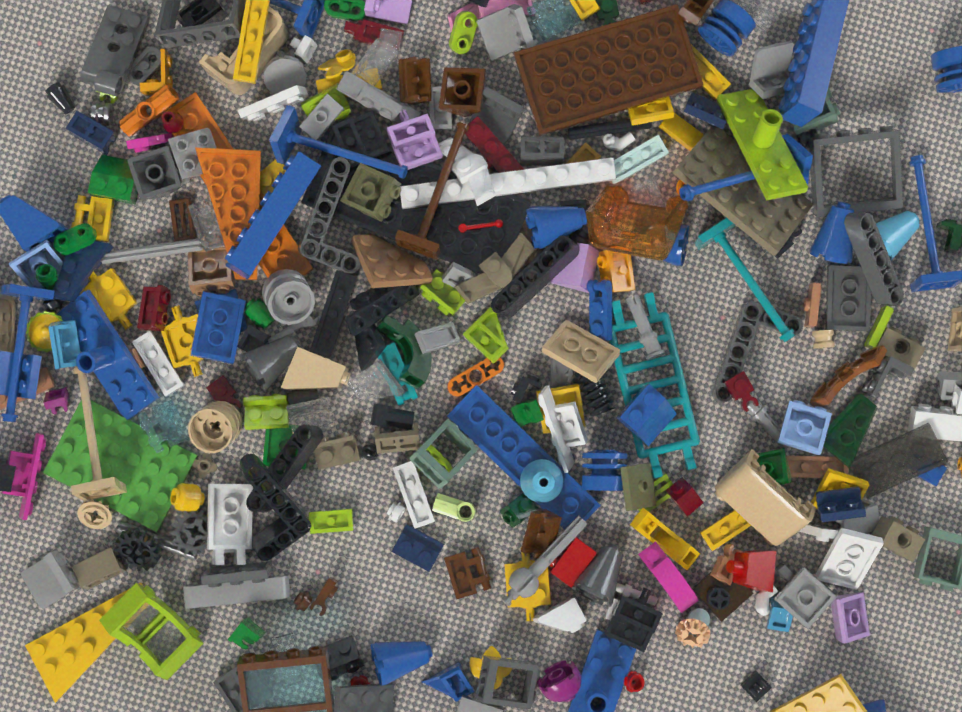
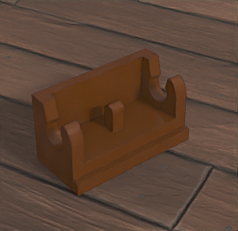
(414, 80)
(540, 532)

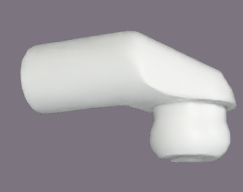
(616, 143)
(762, 601)

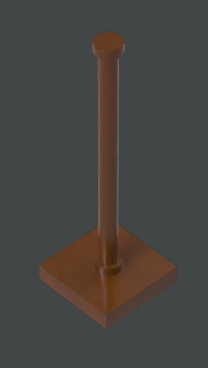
(419, 242)

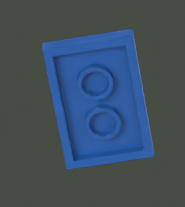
(217, 327)

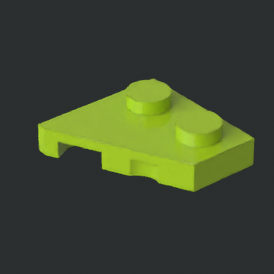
(487, 336)

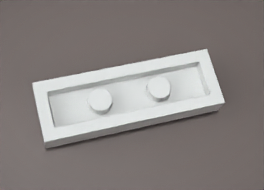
(158, 363)
(413, 494)

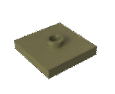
(638, 486)

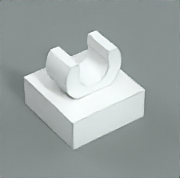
(304, 48)

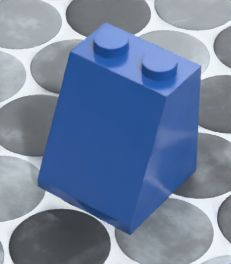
(28, 223)
(647, 414)

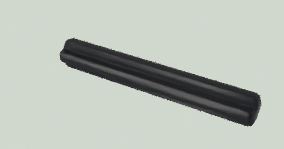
(605, 128)

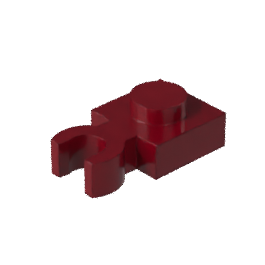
(740, 388)
(223, 391)

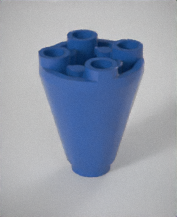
(552, 222)

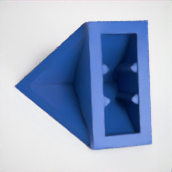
(451, 682)

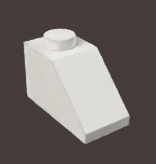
(563, 616)

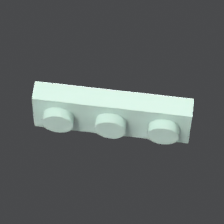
(639, 158)

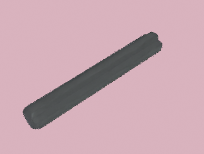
(165, 543)

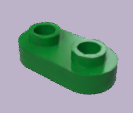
(345, 9)
(74, 239)

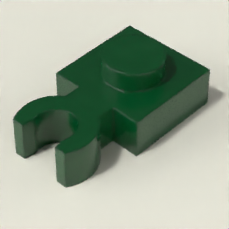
(608, 11)

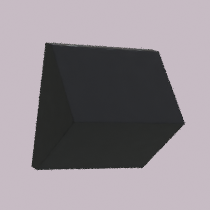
(201, 12)

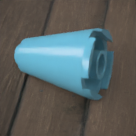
(897, 231)
(533, 473)

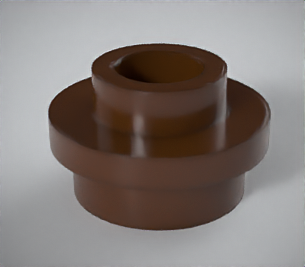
(302, 601)

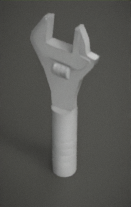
(308, 322)

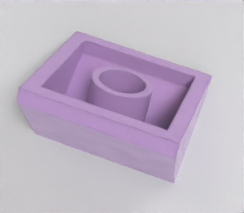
(580, 270)
(850, 617)

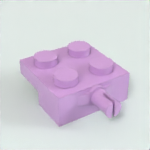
(414, 141)

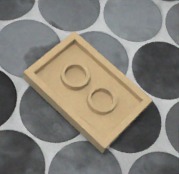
(581, 351)

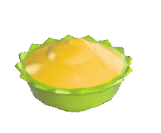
(38, 330)

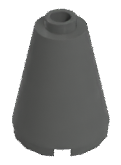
(270, 360)
(601, 576)

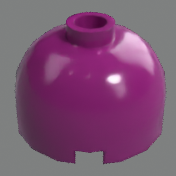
(560, 682)

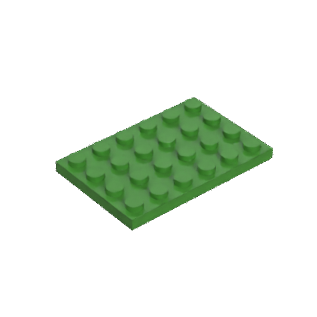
(126, 456)

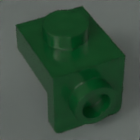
(954, 235)
(518, 510)

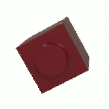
(684, 496)

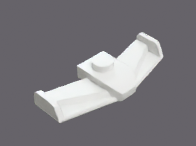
(471, 168)

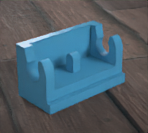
(64, 343)

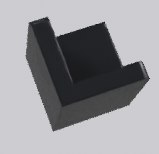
(252, 339)

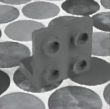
(499, 114)
(890, 367)

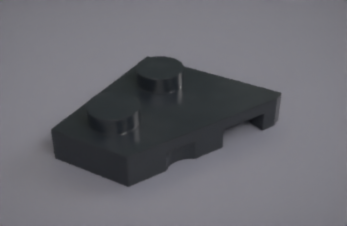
(369, 346)

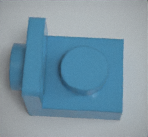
(778, 618)

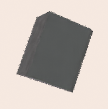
(154, 174)

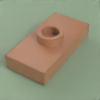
(811, 305)

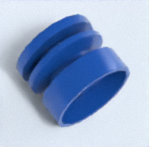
(727, 27)
(950, 63)
(604, 470)

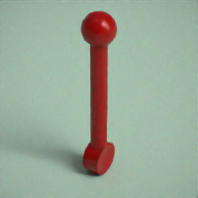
(463, 228)

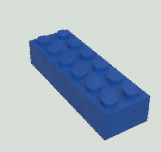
(813, 60)
(274, 213)

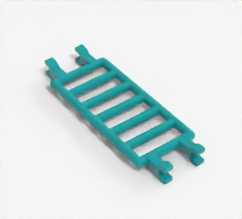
(627, 391)

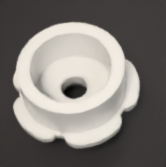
(395, 512)

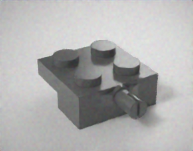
(230, 690)

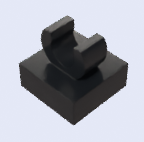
(756, 686)

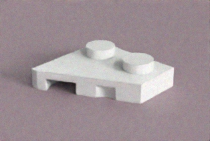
(822, 533)

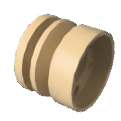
(204, 429)

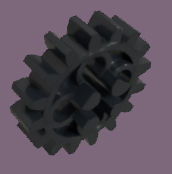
(146, 548)

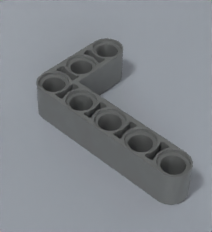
(325, 219)
(745, 343)

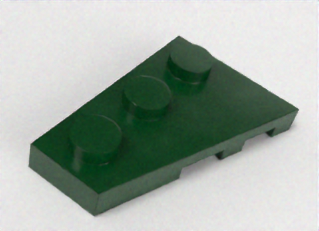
(849, 429)

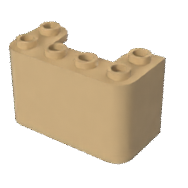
(222, 67)

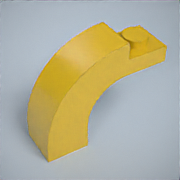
(668, 541)

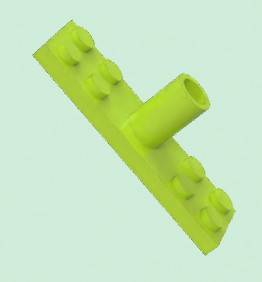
(762, 144)

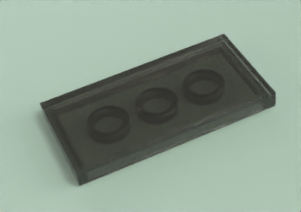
(899, 460)

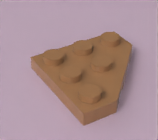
(387, 264)

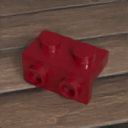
(154, 308)

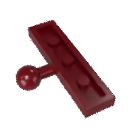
(491, 147)

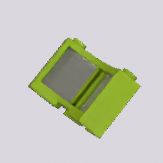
(153, 629)

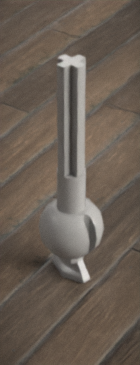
(525, 581)

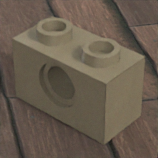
(911, 351)
(898, 539)

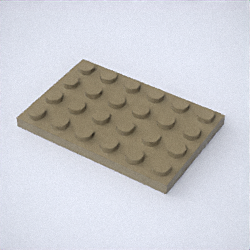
(743, 203)

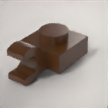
(327, 591)

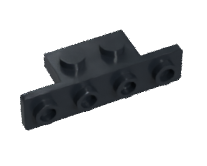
(376, 304)

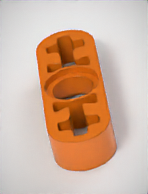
(492, 372)

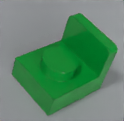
(527, 412)

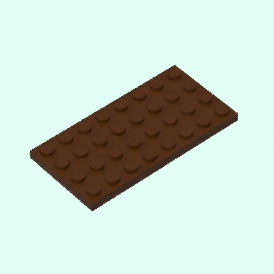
(608, 69)

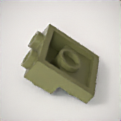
(371, 192)

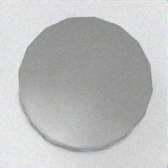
(283, 74)

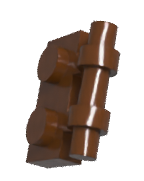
(461, 575)

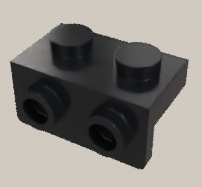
(343, 657)

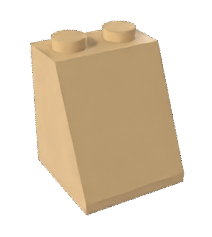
(314, 372)

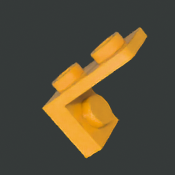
(153, 85)

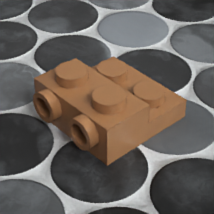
(208, 271)

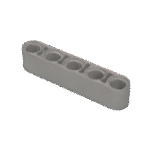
(204, 596)

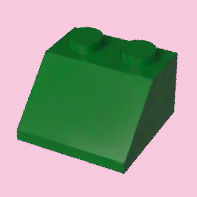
(113, 180)

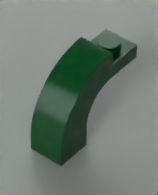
(416, 365)

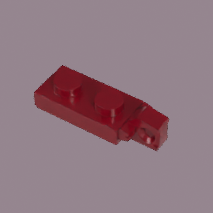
(367, 31)

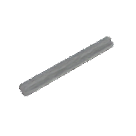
(152, 251)

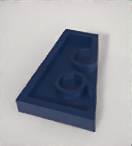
(77, 269)

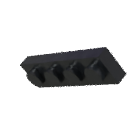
(333, 314)

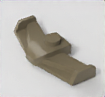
(497, 271)

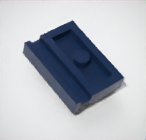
(417, 547)

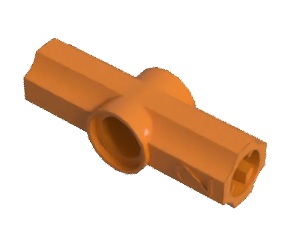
(140, 118)

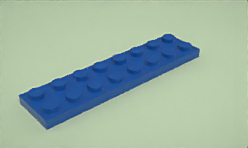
(514, 449)

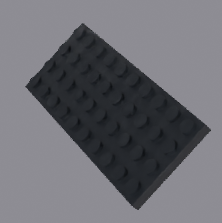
(465, 248)

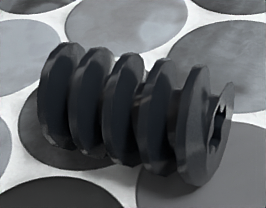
(596, 395)

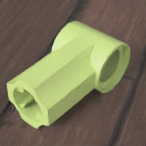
(452, 507)

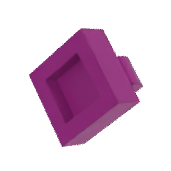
(55, 399)

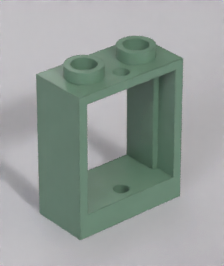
(430, 466)
(956, 579)

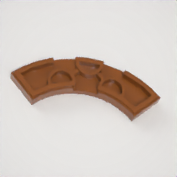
(845, 373)

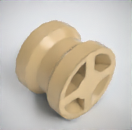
(823, 339)

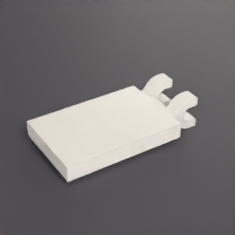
(229, 522)

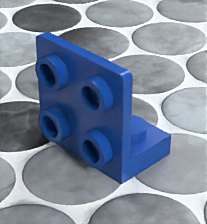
(28, 376)

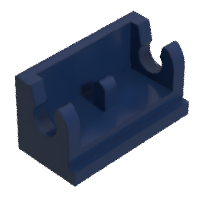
(90, 132)

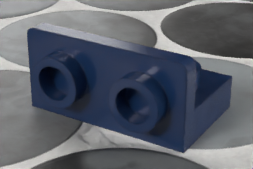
(705, 110)
(840, 504)

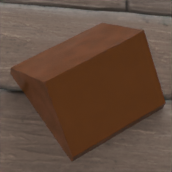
(462, 90)

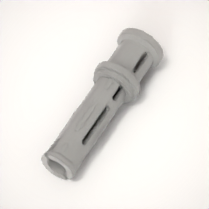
(648, 336)
(760, 414)

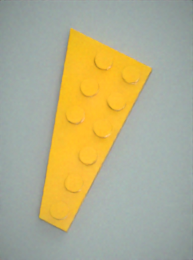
(71, 648)

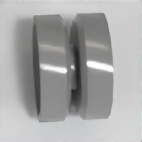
(288, 296)

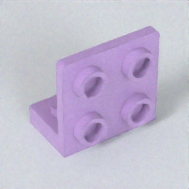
(389, 10)

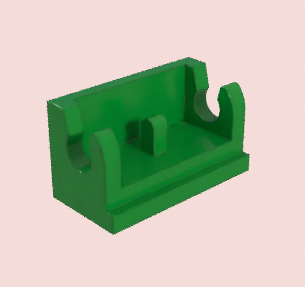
(248, 632)

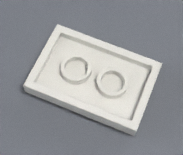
(273, 103)
(849, 558)

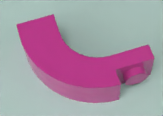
(668, 577)

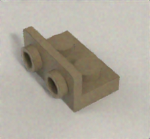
(337, 451)

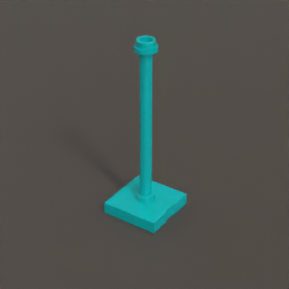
(718, 234)

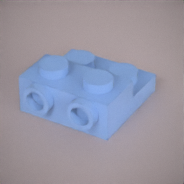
(804, 427)

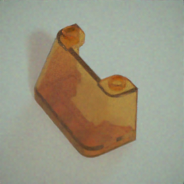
(634, 227)

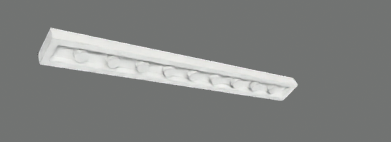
(515, 182)

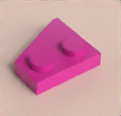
(145, 143)

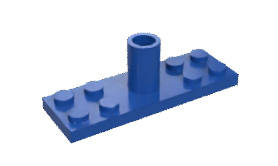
(108, 357)
(603, 674)

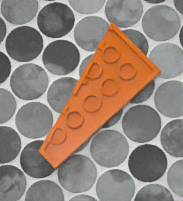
(234, 190)

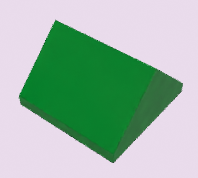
(776, 465)

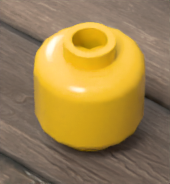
(187, 497)

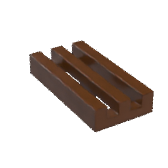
(188, 201)

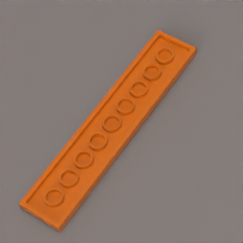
(283, 250)

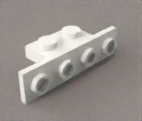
(564, 425)

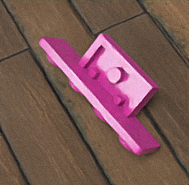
(25, 473)

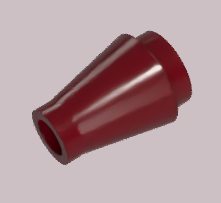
(175, 124)

